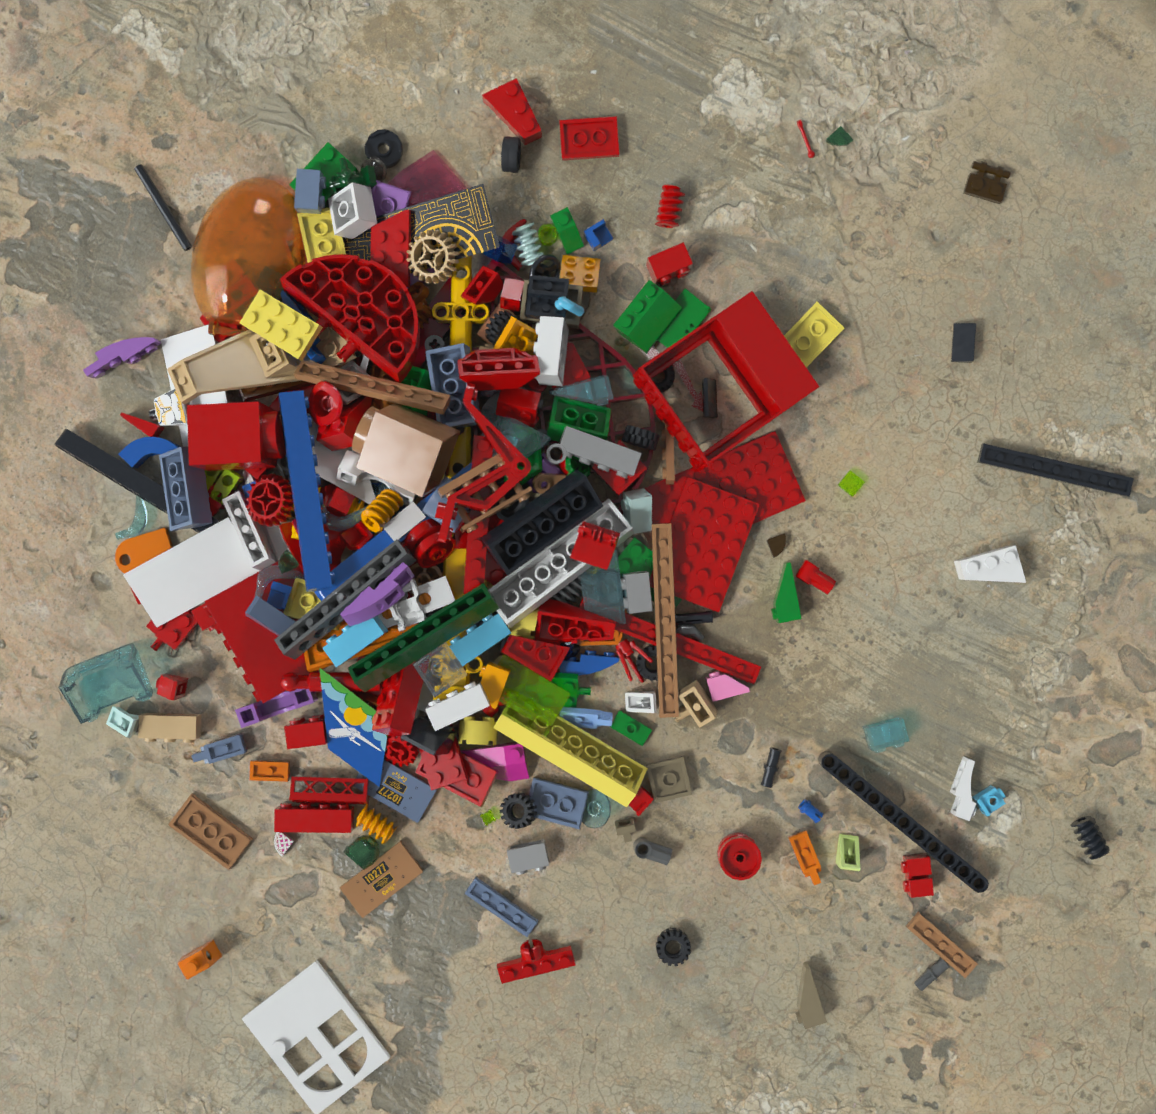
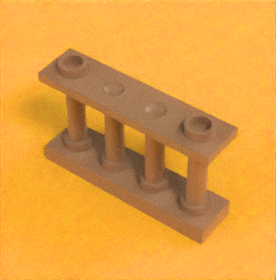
(468, 478)

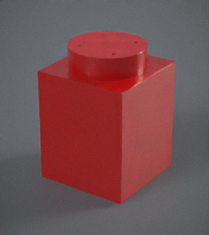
(234, 436)

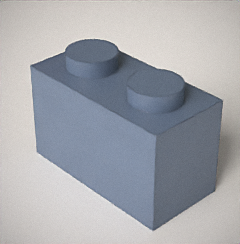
(309, 191)

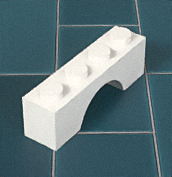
(350, 474)

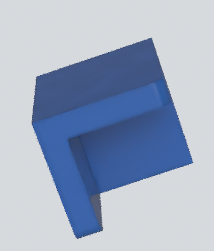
(598, 235)
(279, 595)

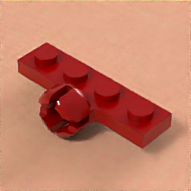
(535, 962)

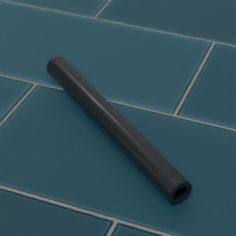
(163, 208)

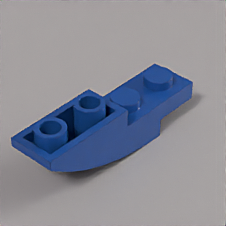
(589, 663)

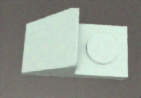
(123, 721)

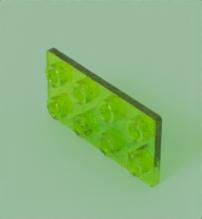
(532, 693)

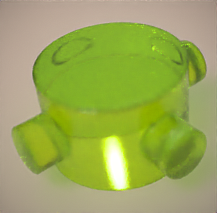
(488, 817)

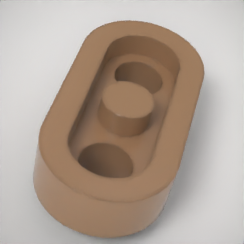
(550, 478)

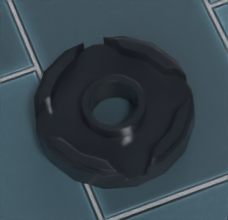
(388, 138)

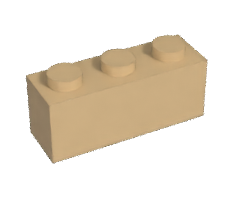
(169, 727)

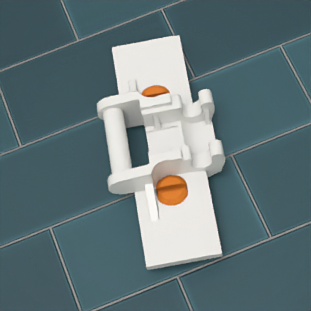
(425, 599)

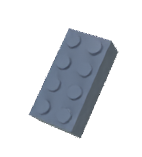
(446, 380)

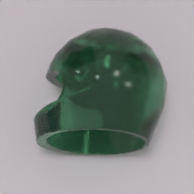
(363, 851)

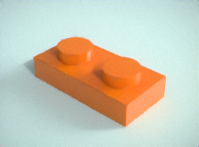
(269, 770)

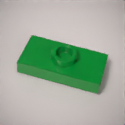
(630, 728)

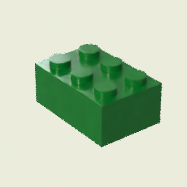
(328, 162)

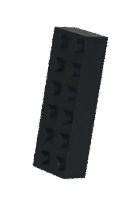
(542, 521)

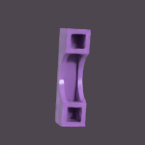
(282, 703)

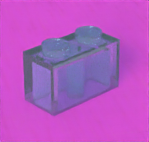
(886, 734)

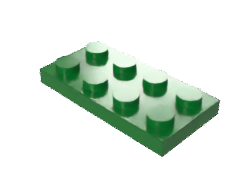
(638, 558)

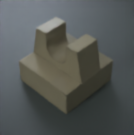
(625, 828)

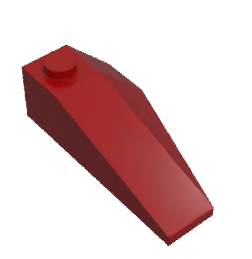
(567, 623)

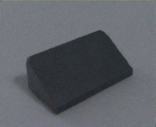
(963, 342)
(709, 392)

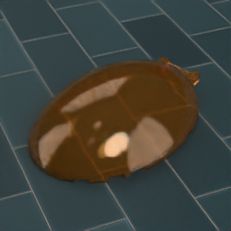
(242, 248)

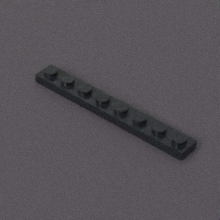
(1055, 470)

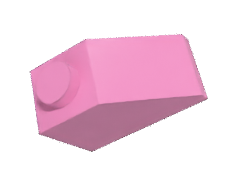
(724, 686)

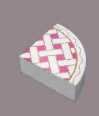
(282, 842)

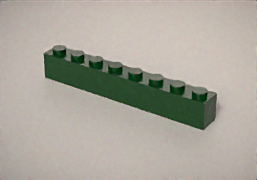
(423, 638)

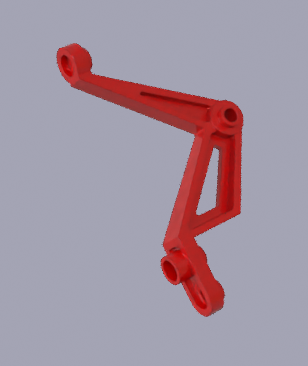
(508, 453)

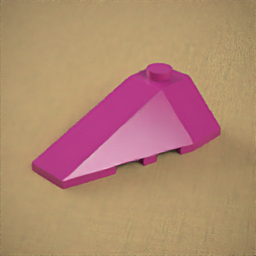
(505, 758)

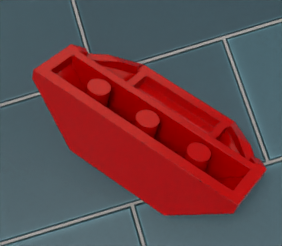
(498, 368)

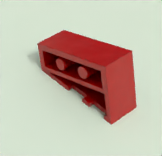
(514, 110)

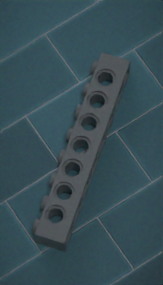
(326, 614)

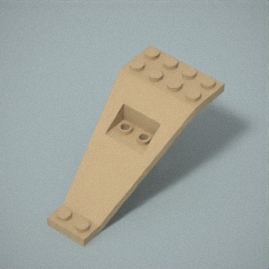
(246, 363)

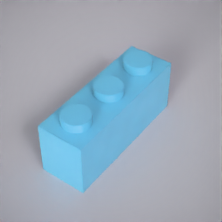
(479, 638)
(353, 640)

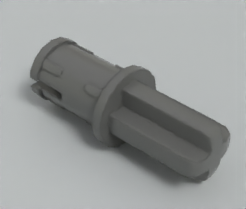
(931, 974)

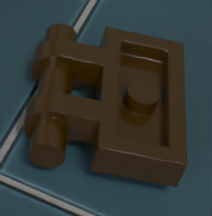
(986, 188)

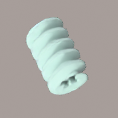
(527, 244)

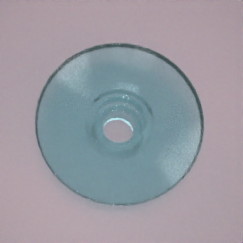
(592, 817)

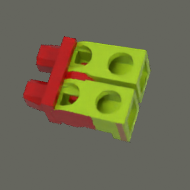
(221, 485)

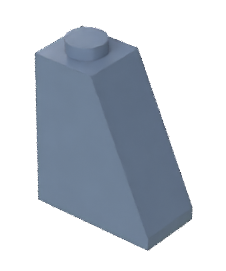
(268, 616)

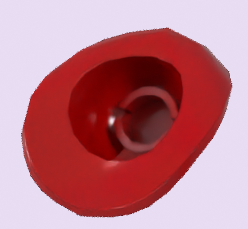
(325, 403)

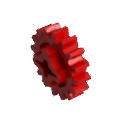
(400, 751)

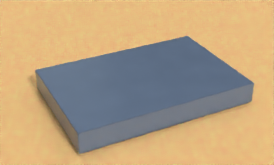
(558, 802)

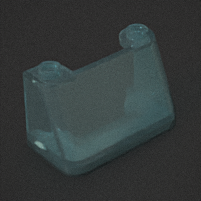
(105, 682)

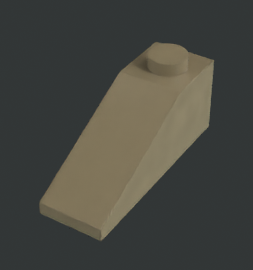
(808, 1001)

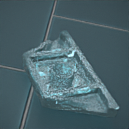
(519, 434)
(603, 591)

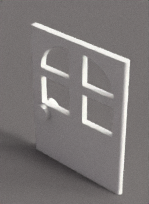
(298, 1012)

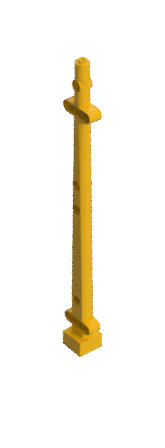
(459, 333)

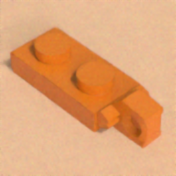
(806, 856)

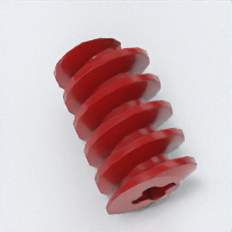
(668, 208)

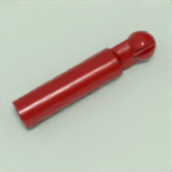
(291, 682)

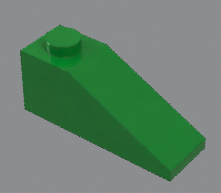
(786, 602)

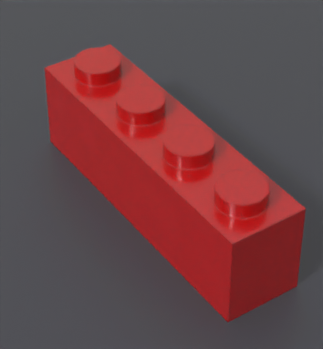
(314, 818)

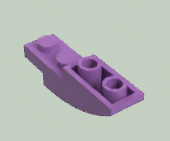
(127, 350)
(374, 602)

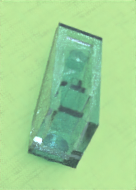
(592, 390)

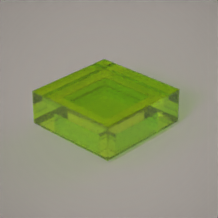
(850, 483)

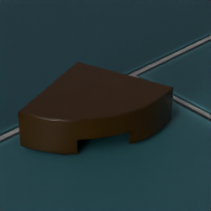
(776, 544)

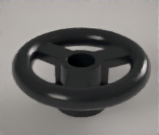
(541, 269)

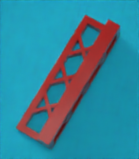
(332, 798)

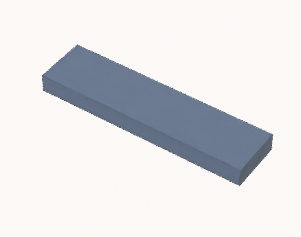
(501, 906)

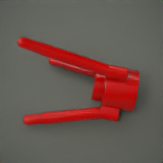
(624, 651)

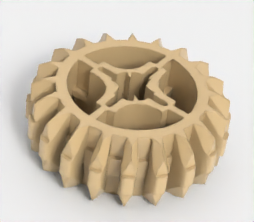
(423, 242)

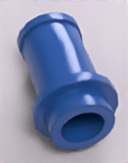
(812, 812)

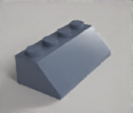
(184, 491)

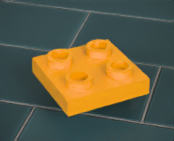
(581, 271)
(517, 336)

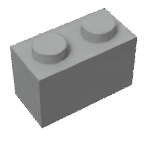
(637, 592)
(528, 856)

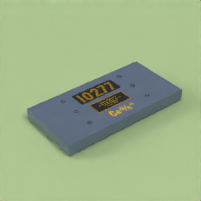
(400, 791)

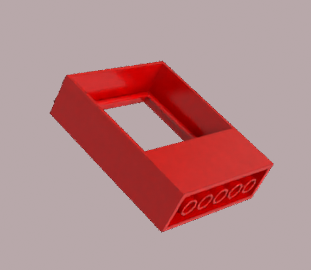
(754, 356)

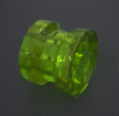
(545, 238)

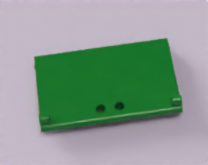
(693, 312)

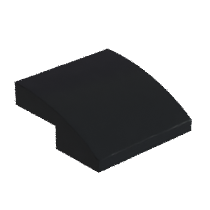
(542, 296)

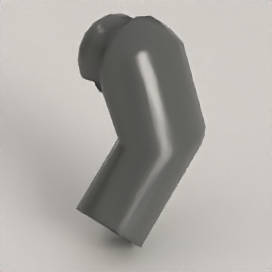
(690, 630)

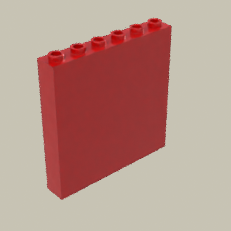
(252, 642)

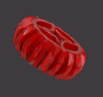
(266, 489)

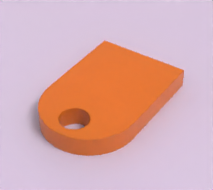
(143, 548)

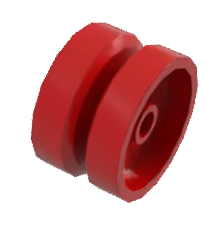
(424, 544)
(746, 865)

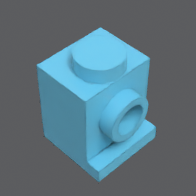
(983, 798)

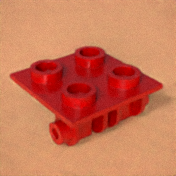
(595, 545)

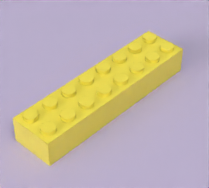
(576, 754)

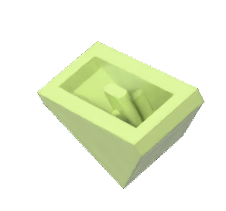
(848, 852)

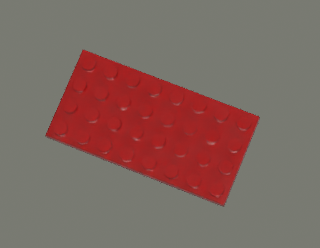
(751, 471)

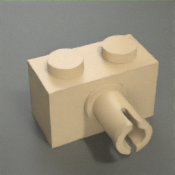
(697, 704)

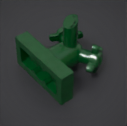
(364, 177)

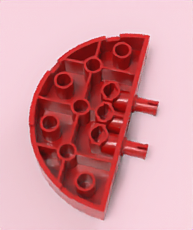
(361, 305)

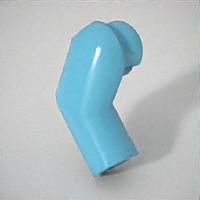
(565, 303)

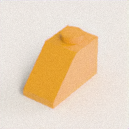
(494, 681)

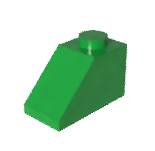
(567, 230)

